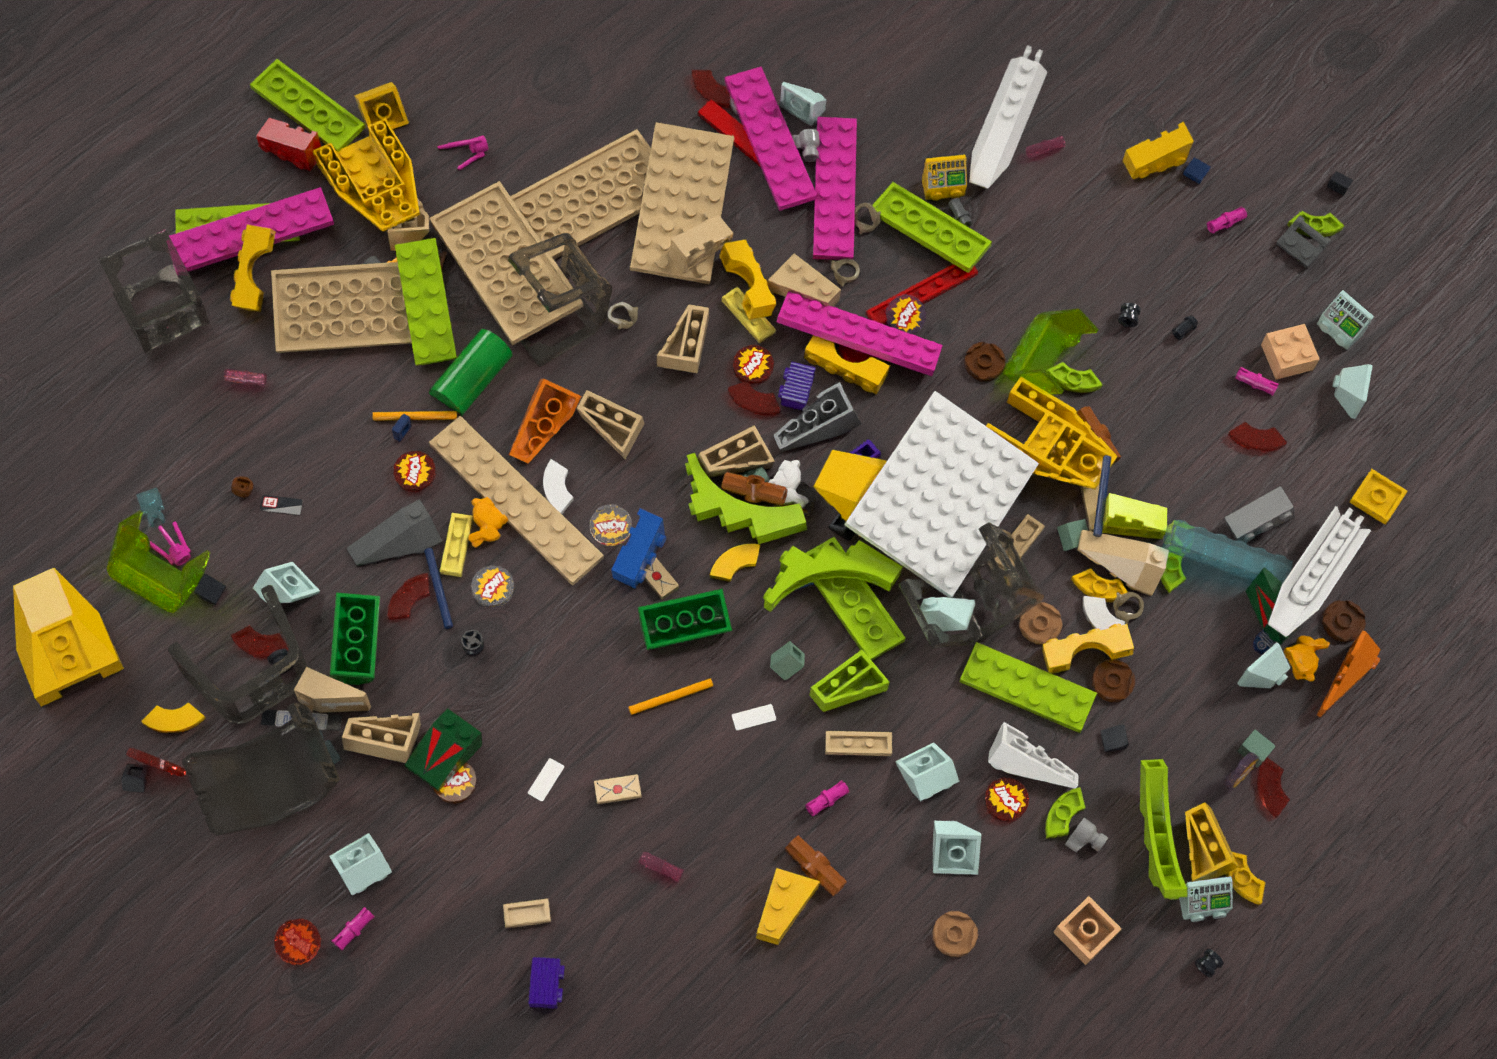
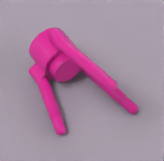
(477, 145)
(179, 553)

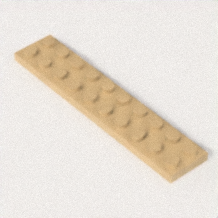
(517, 499)

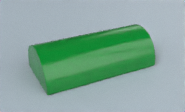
(471, 371)
(684, 619)
(354, 638)

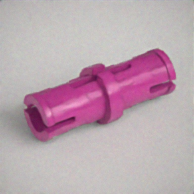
(1226, 220)
(1256, 381)
(827, 798)
(353, 928)

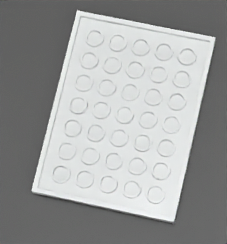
(939, 491)

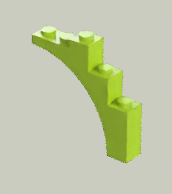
(763, 521)
(859, 563)
(1158, 837)

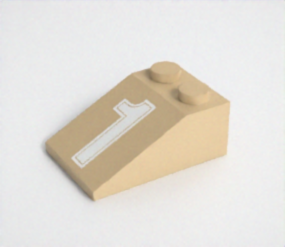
(329, 695)

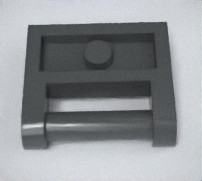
(1299, 247)

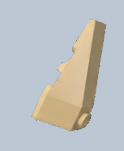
(410, 230)
(1130, 560)

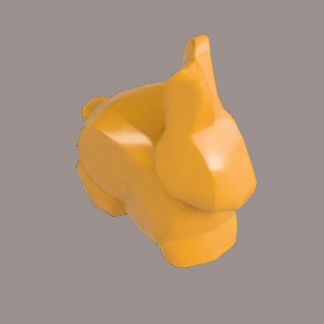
(488, 519)
(1303, 656)

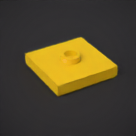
(1378, 496)

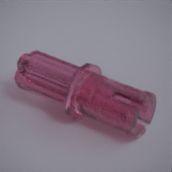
(1045, 147)
(245, 377)
(661, 866)

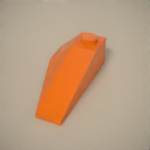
(545, 415)
(1356, 664)

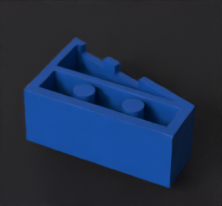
(639, 549)

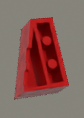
(289, 143)

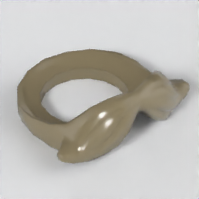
(875, 217)
(835, 265)
(620, 322)
(1120, 599)

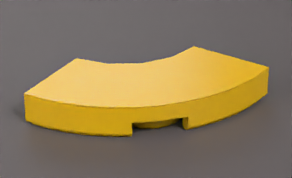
(734, 560)
(1098, 587)
(173, 720)
(1245, 882)

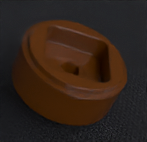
(242, 486)

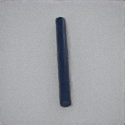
(1102, 494)
(438, 588)

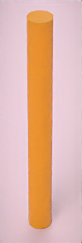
(429, 415)
(670, 696)

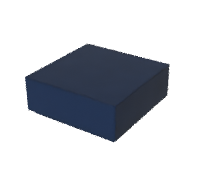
(1196, 170)
(401, 427)

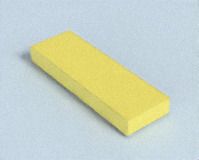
(758, 328)
(456, 545)

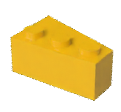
(784, 903)

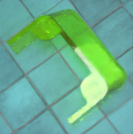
(1043, 344)
(146, 573)

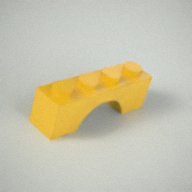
(255, 243)
(739, 259)
(867, 374)
(1113, 641)

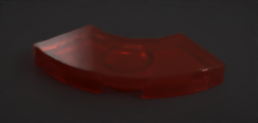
(709, 88)
(754, 401)
(1257, 438)
(407, 596)
(256, 643)
(156, 762)
(1270, 787)

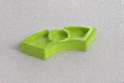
(1325, 225)
(1074, 380)
(1173, 573)
(1062, 811)

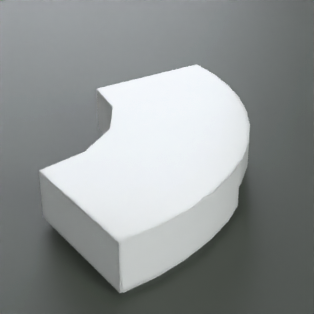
(555, 487)
(1098, 614)

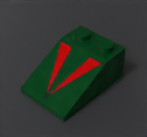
(1263, 596)
(444, 749)

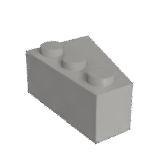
(1260, 515)

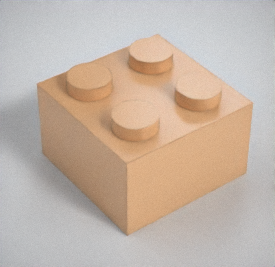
(1290, 351)
(1087, 930)

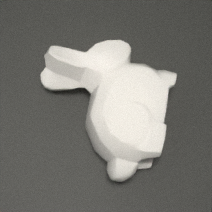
(790, 477)

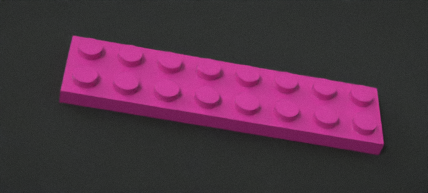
(770, 138)
(835, 189)
(223, 237)
(859, 333)

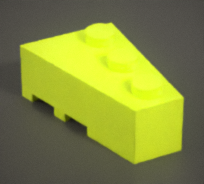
(1134, 518)

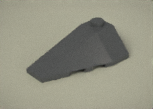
(825, 418)
(399, 535)

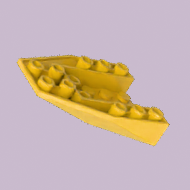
(373, 176)
(59, 636)

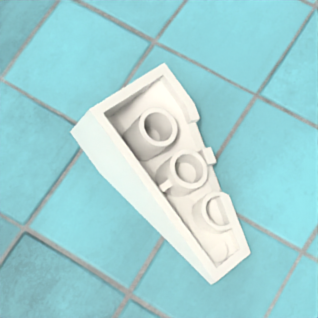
(1019, 757)

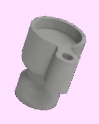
(808, 141)
(1086, 833)

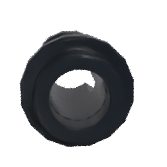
(1189, 323)

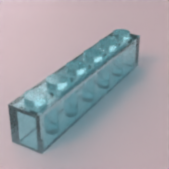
(1222, 552)

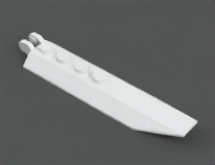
(1006, 119)
(1317, 571)

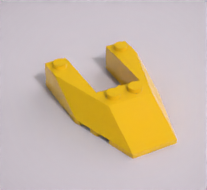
(1060, 441)
(846, 480)

